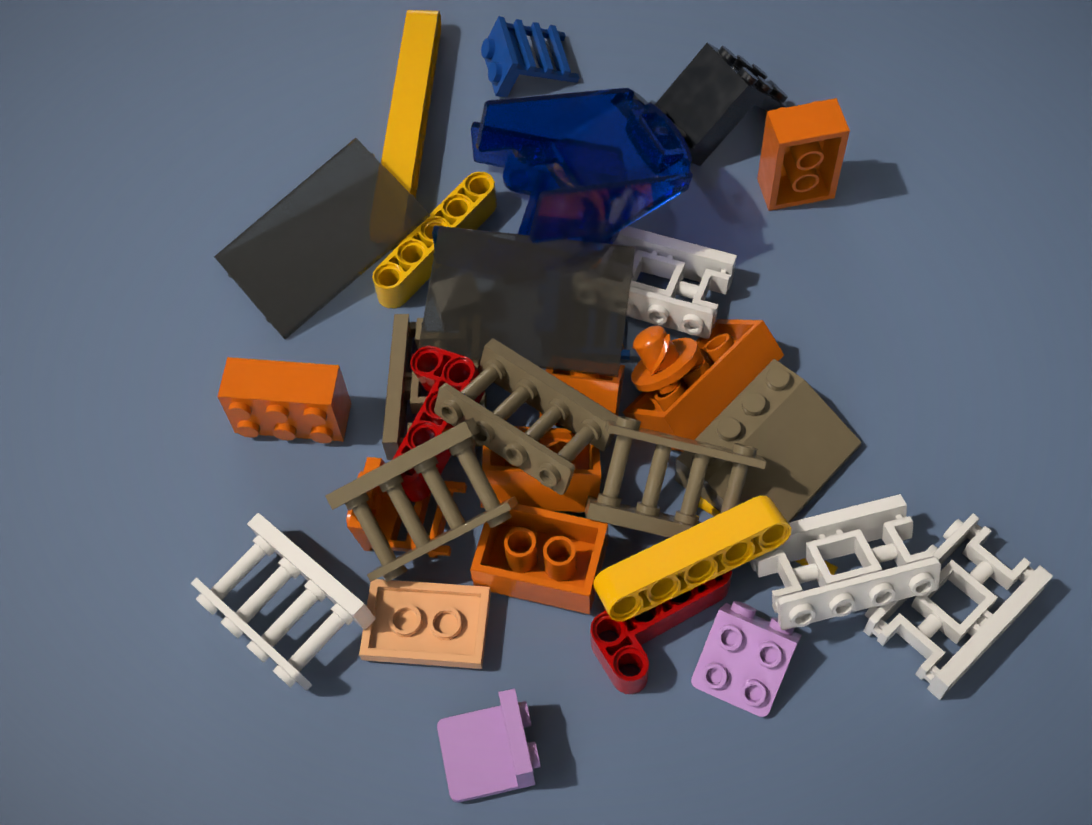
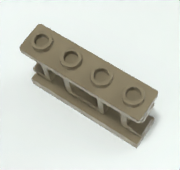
(405, 385)

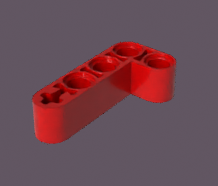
(449, 369)
(633, 633)

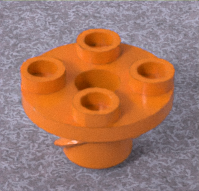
(663, 360)

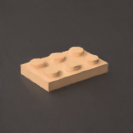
(426, 624)

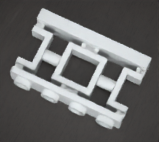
(675, 261)
(839, 535)
(980, 624)

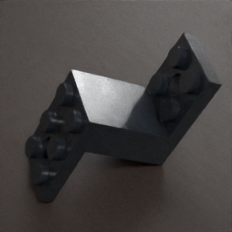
(714, 98)

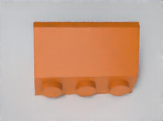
(512, 481)

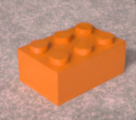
(802, 153)
(285, 399)
(542, 557)

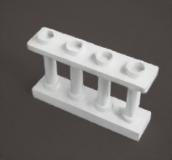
(319, 586)

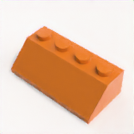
(732, 360)

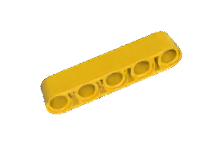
(463, 208)
(691, 558)

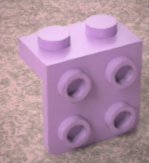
(745, 658)
(488, 750)

